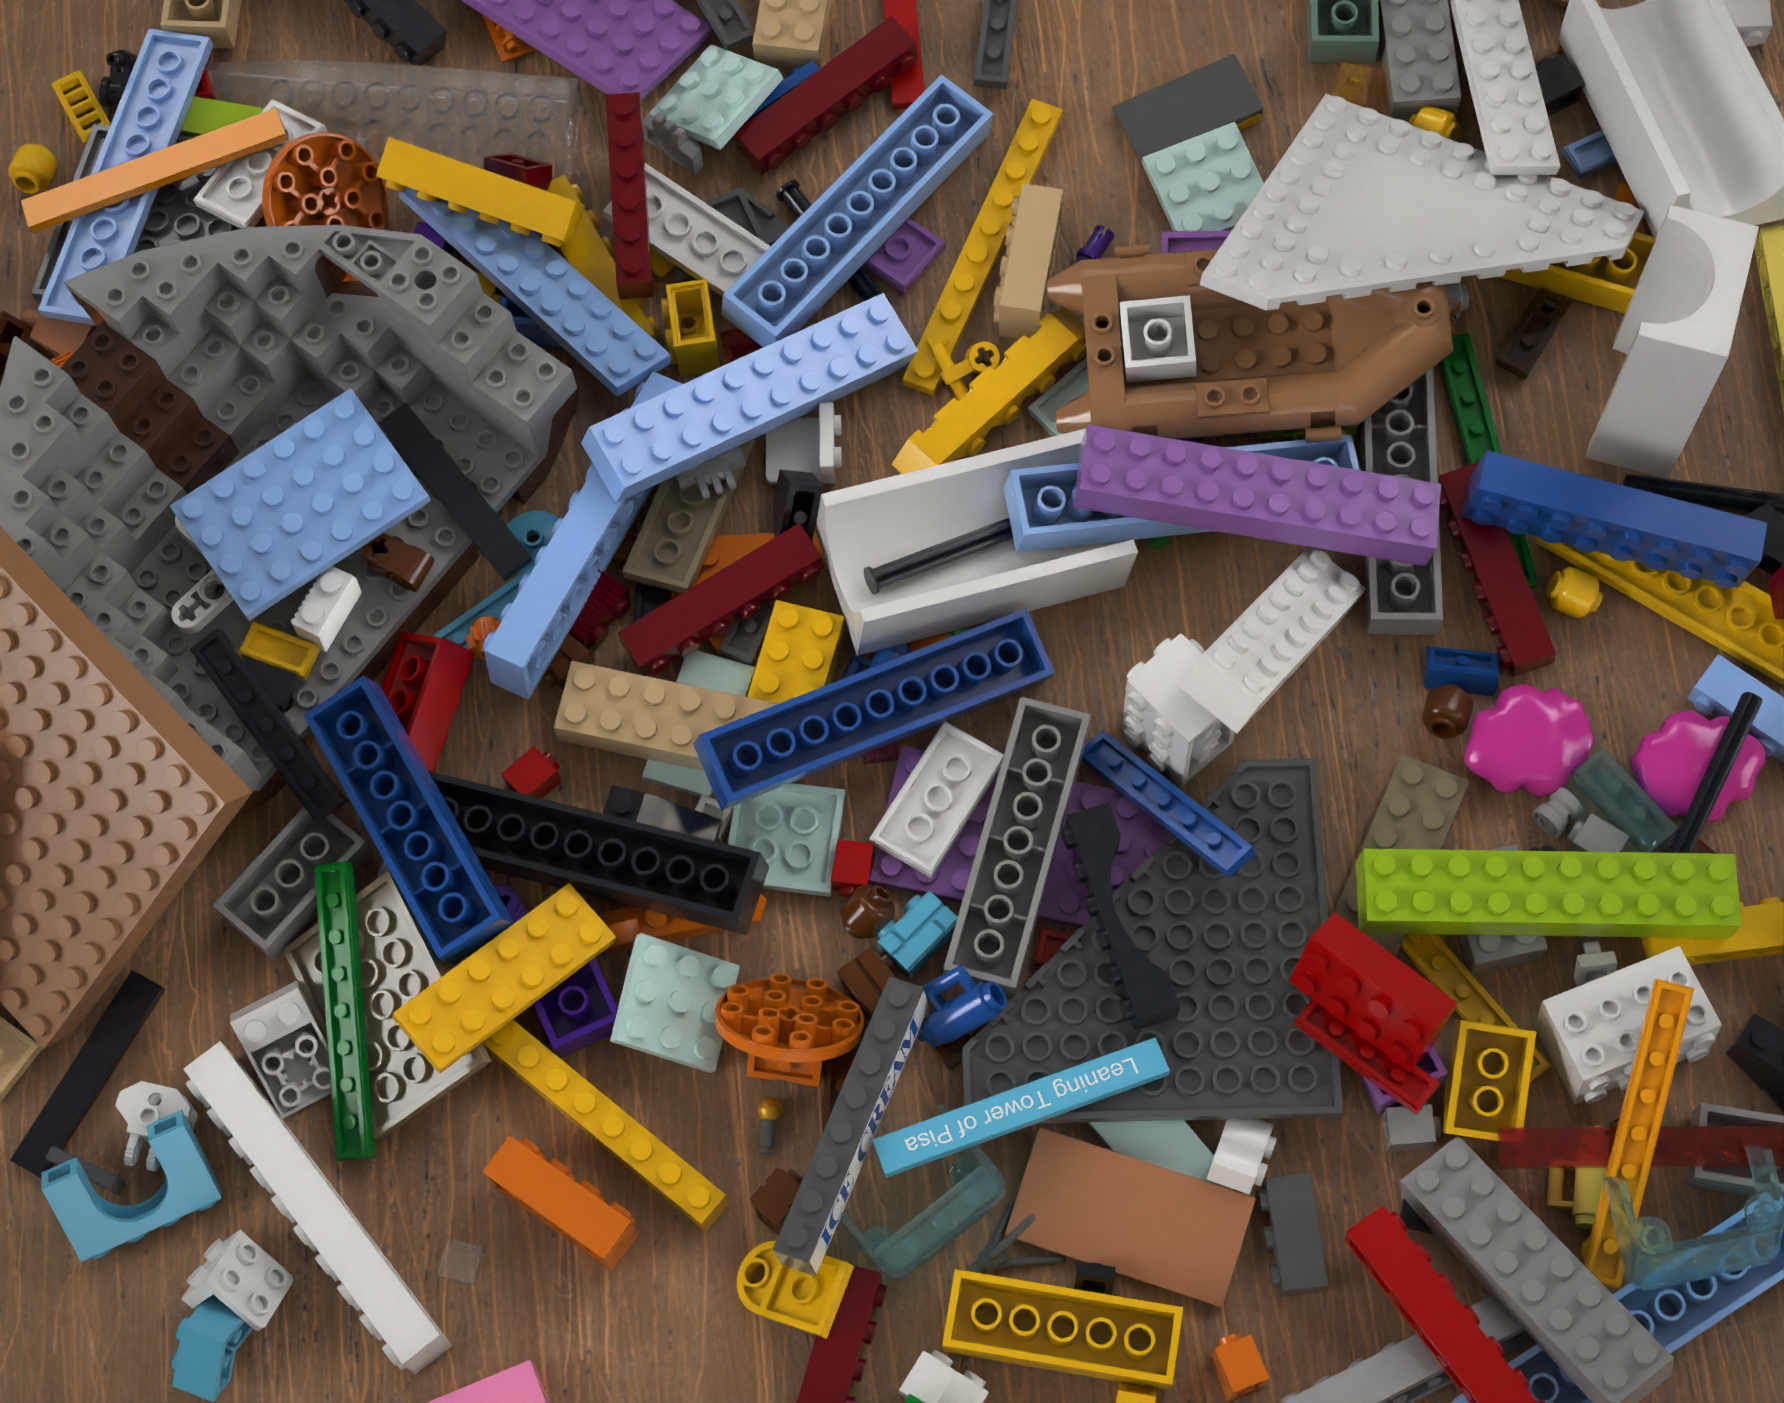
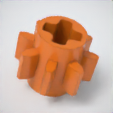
(479, 631)

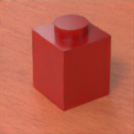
(533, 774)
(851, 866)

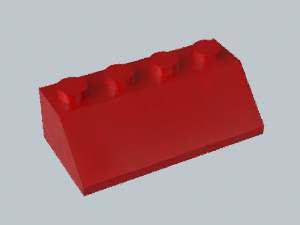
(426, 688)

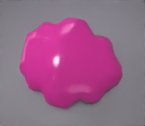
(1529, 740)
(1677, 756)

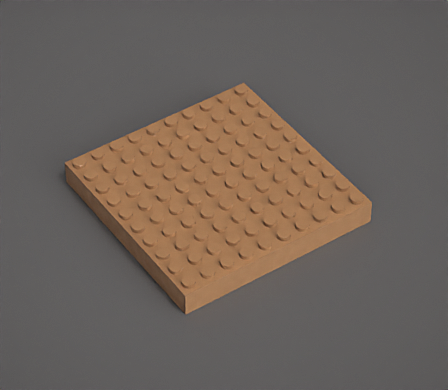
(98, 804)

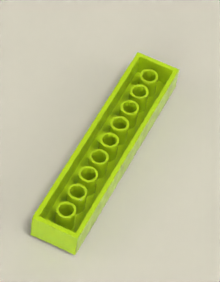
(1547, 893)

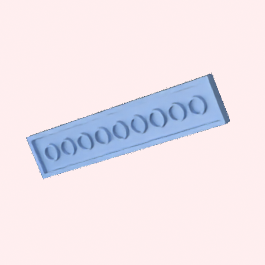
(144, 123)
(550, 294)

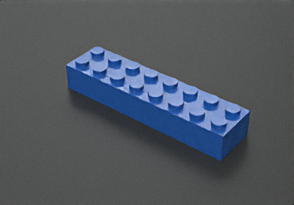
(1614, 520)
(409, 820)

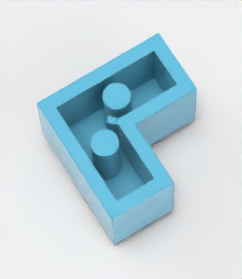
(207, 1349)

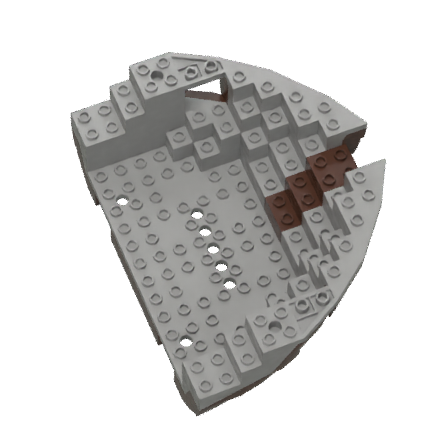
(209, 359)

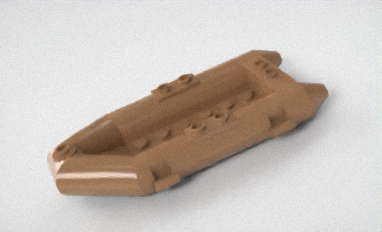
(1252, 364)

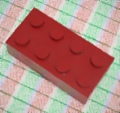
(1372, 991)

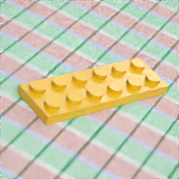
(504, 978)

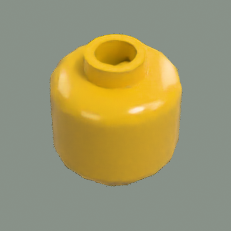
(1437, 120)
(32, 168)
(1574, 592)

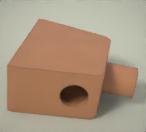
(54, 335)

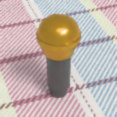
(769, 1111)

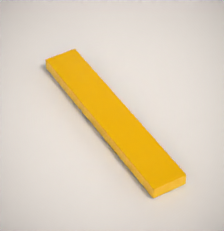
(1451, 976)

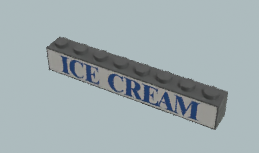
(851, 1127)

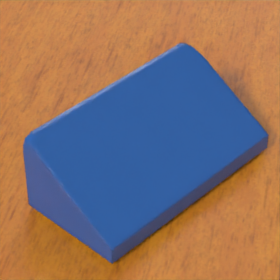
(1470, 670)

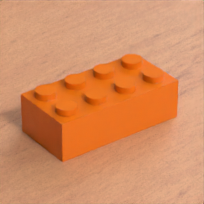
(560, 1202)

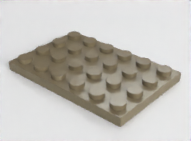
(394, 969)

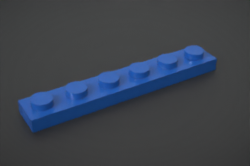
(1167, 804)

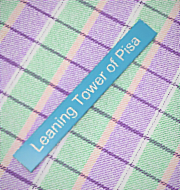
(1020, 1107)

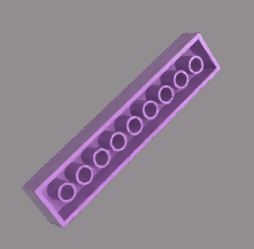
(1257, 495)

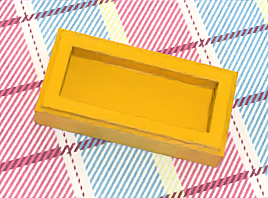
(279, 650)

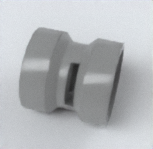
(1557, 812)

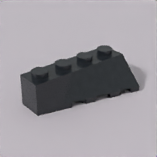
(1760, 1055)

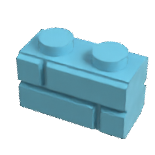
(917, 933)

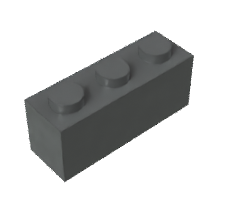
(1293, 1234)

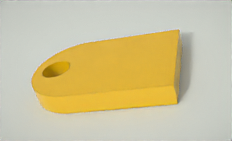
(792, 1295)

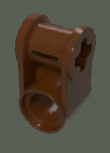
(402, 562)

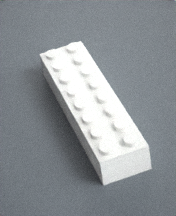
(1272, 638)

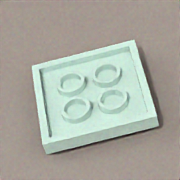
(717, 95)
(1204, 180)
(795, 833)
(672, 1003)

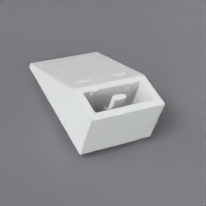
(285, 1048)

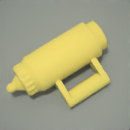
(1586, 1193)

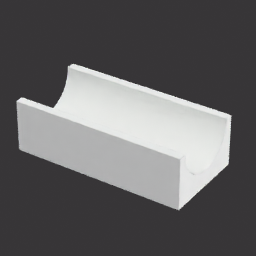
(1680, 107)
(1674, 339)
(938, 503)

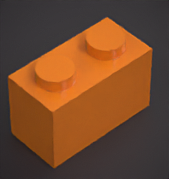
(1238, 1366)

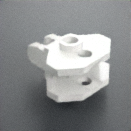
(140, 1107)

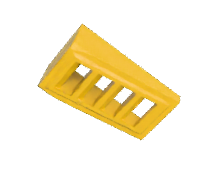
(72, 89)

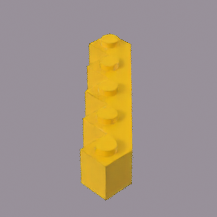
(996, 394)

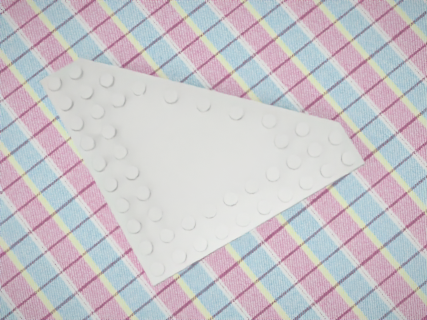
(1398, 206)

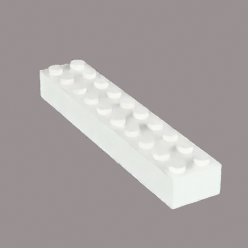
(319, 1210)

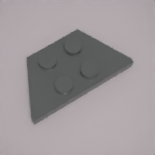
(747, 213)

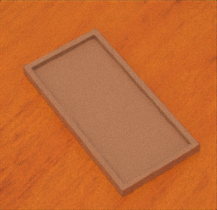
(1131, 1217)

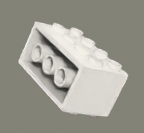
(1167, 721)
(1598, 1025)

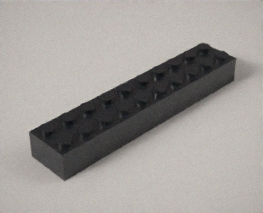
(607, 855)

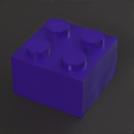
(578, 1010)

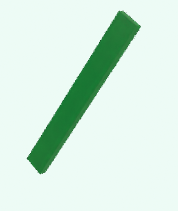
(1475, 422)
(344, 1011)

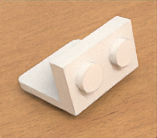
(806, 446)
(241, 1278)

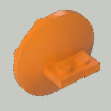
(324, 183)
(788, 1027)

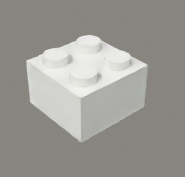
(1158, 339)

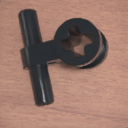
(117, 79)

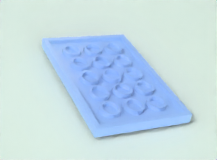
(300, 504)

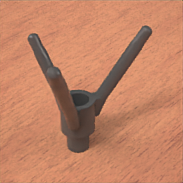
(994, 1254)

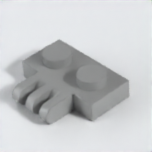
(673, 142)
(713, 472)

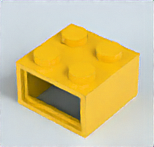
(692, 348)

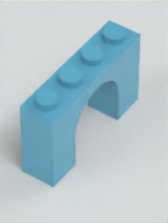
(98, 1225)

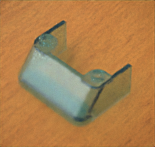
(975, 1192)
(1657, 1262)

